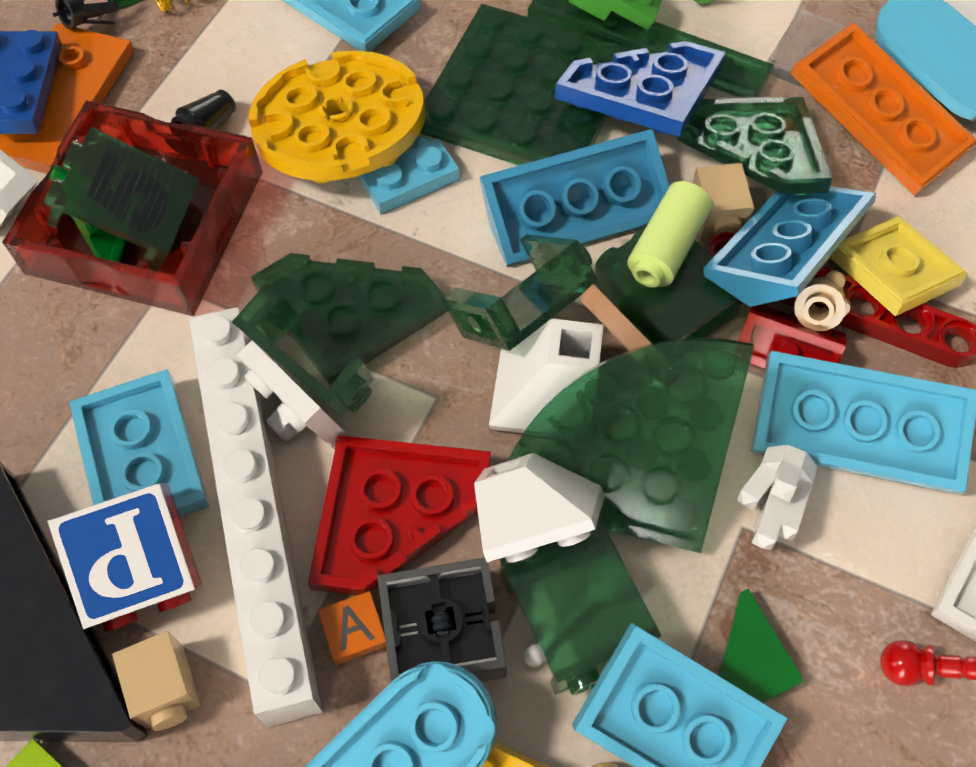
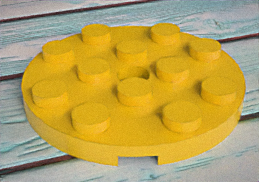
(294, 107)

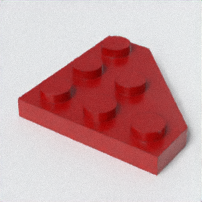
(388, 508)

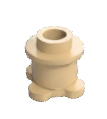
(826, 290)

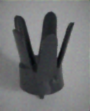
(75, 12)

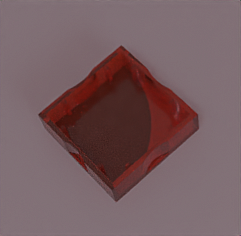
(227, 178)

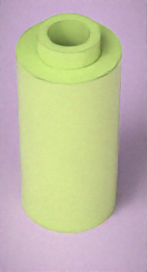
(670, 234)

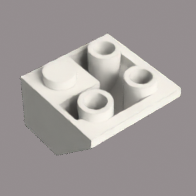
(540, 369)
(532, 505)

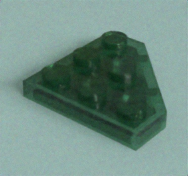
(766, 135)
(351, 307)

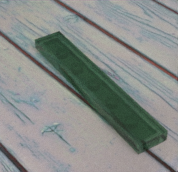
(740, 73)

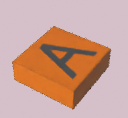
(352, 628)

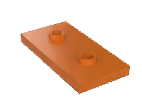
(84, 71)
(883, 108)

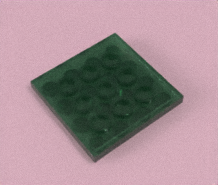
(502, 88)

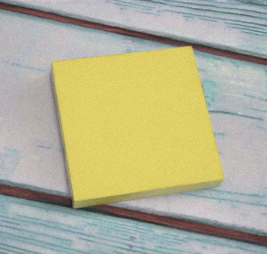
(898, 265)

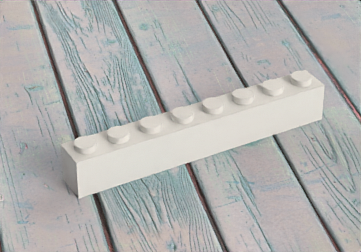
(254, 527)

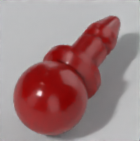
(909, 664)

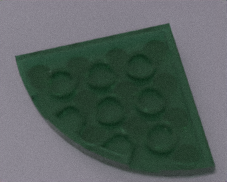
(649, 433)

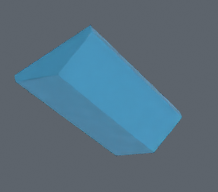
(576, 194)
(786, 244)

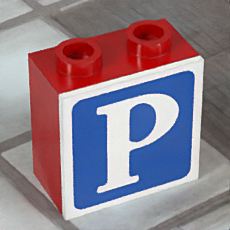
(126, 557)

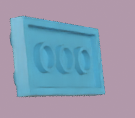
(868, 421)

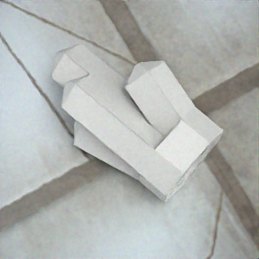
(786, 482)

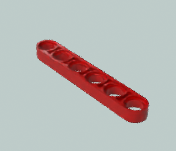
(884, 325)

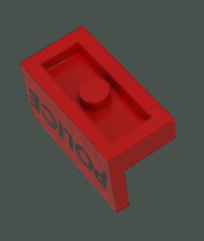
(783, 333)

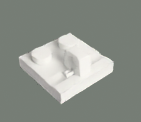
(296, 407)

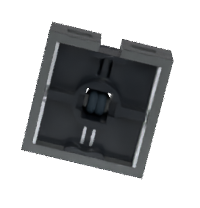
(442, 617)

